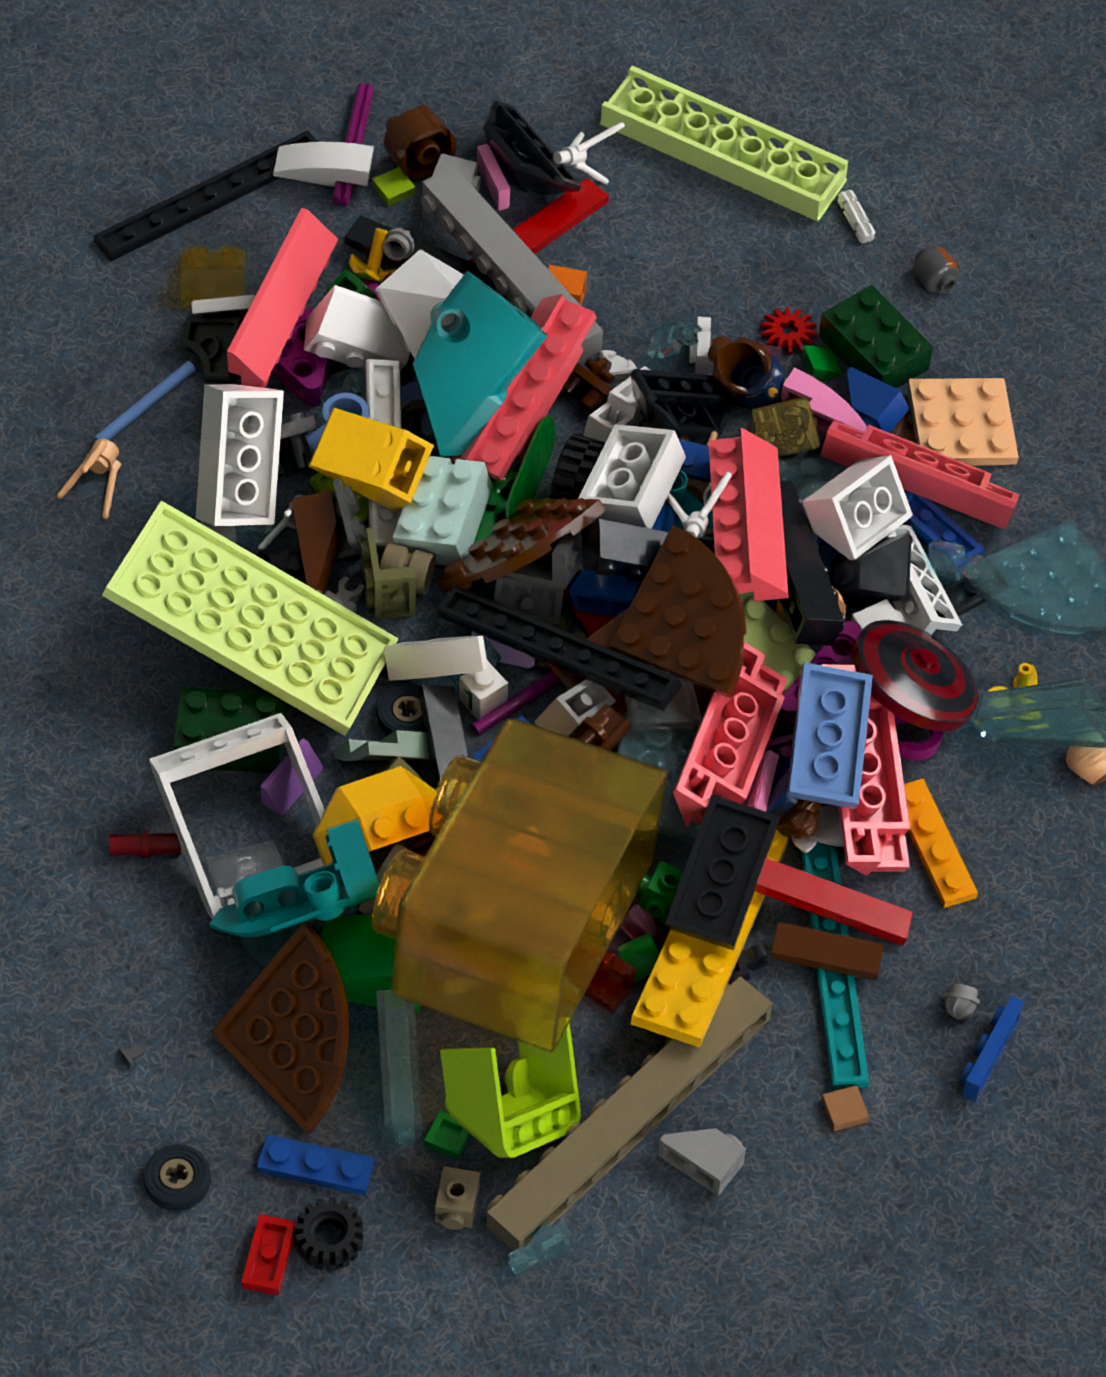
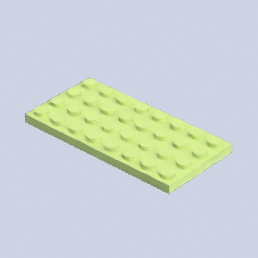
(250, 617)

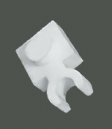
(699, 351)

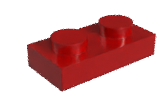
(268, 1255)

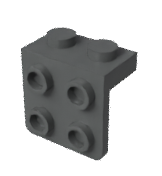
(352, 529)
(555, 567)

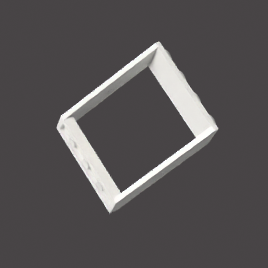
(216, 752)

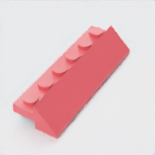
(280, 300)
(534, 388)
(925, 472)
(749, 515)
(731, 739)
(877, 827)

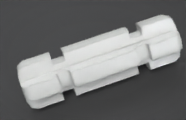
(856, 216)

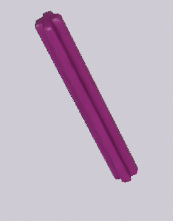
(354, 134)

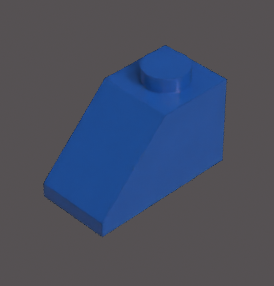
(876, 401)

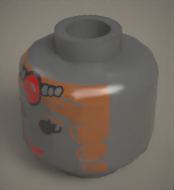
(936, 269)

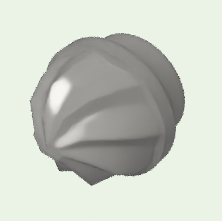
(398, 244)
(961, 1001)

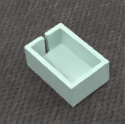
(445, 509)

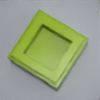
(394, 186)

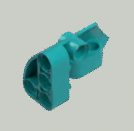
(471, 361)
(285, 898)

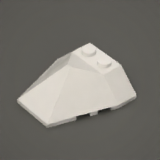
(413, 293)

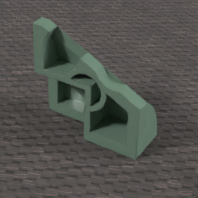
(406, 744)

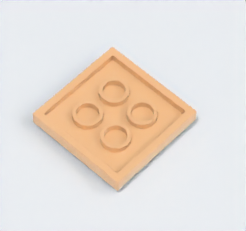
(964, 419)

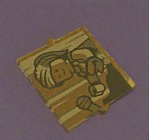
(787, 426)

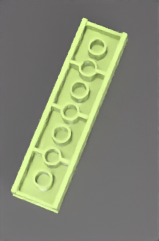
(725, 148)

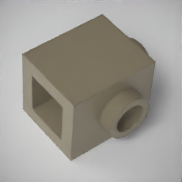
(457, 1198)

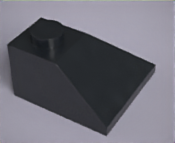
(874, 575)

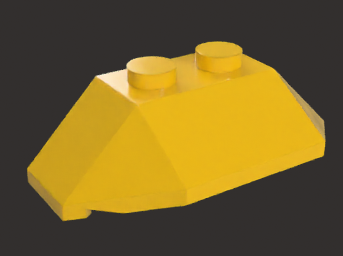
(387, 806)

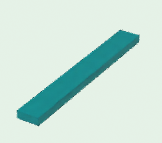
(837, 990)

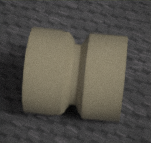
(423, 564)

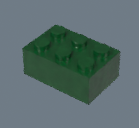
(875, 338)
(214, 712)

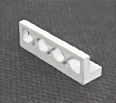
(921, 605)

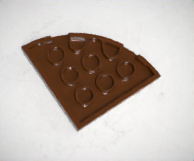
(520, 539)
(686, 617)
(293, 1028)

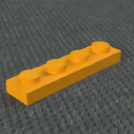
(937, 847)

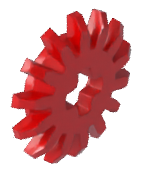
(794, 339)

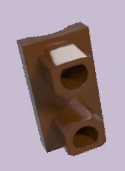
(591, 380)
(604, 728)

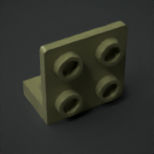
(388, 590)

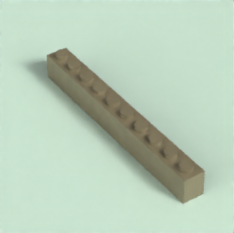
(624, 1119)

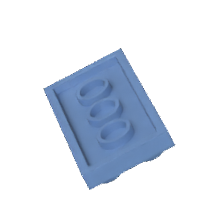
(829, 735)

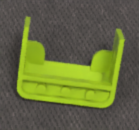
(539, 1100)

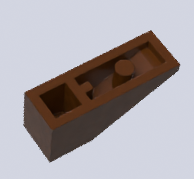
(319, 535)

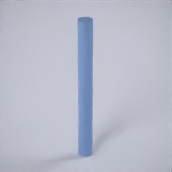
(146, 402)

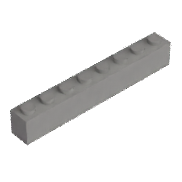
(496, 247)

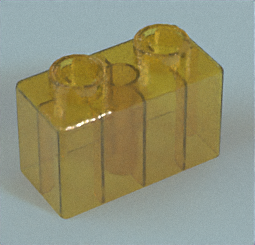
(521, 882)

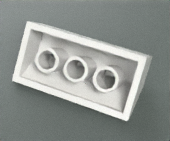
(239, 455)

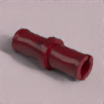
(144, 844)

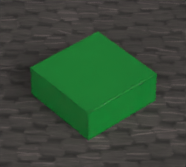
(641, 954)
(446, 1136)

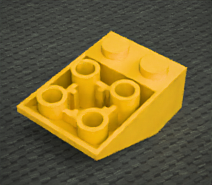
(372, 458)

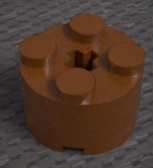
(417, 141)

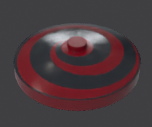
(915, 675)

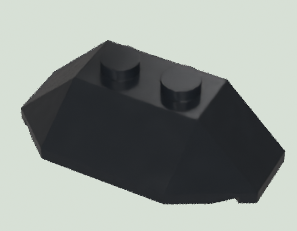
(525, 153)
(682, 401)

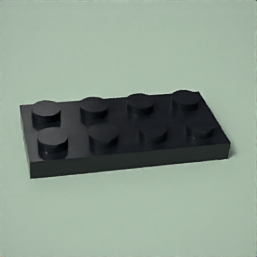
(722, 872)

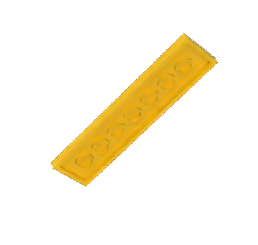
(693, 977)

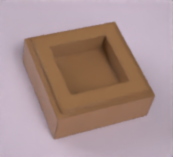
(845, 1108)

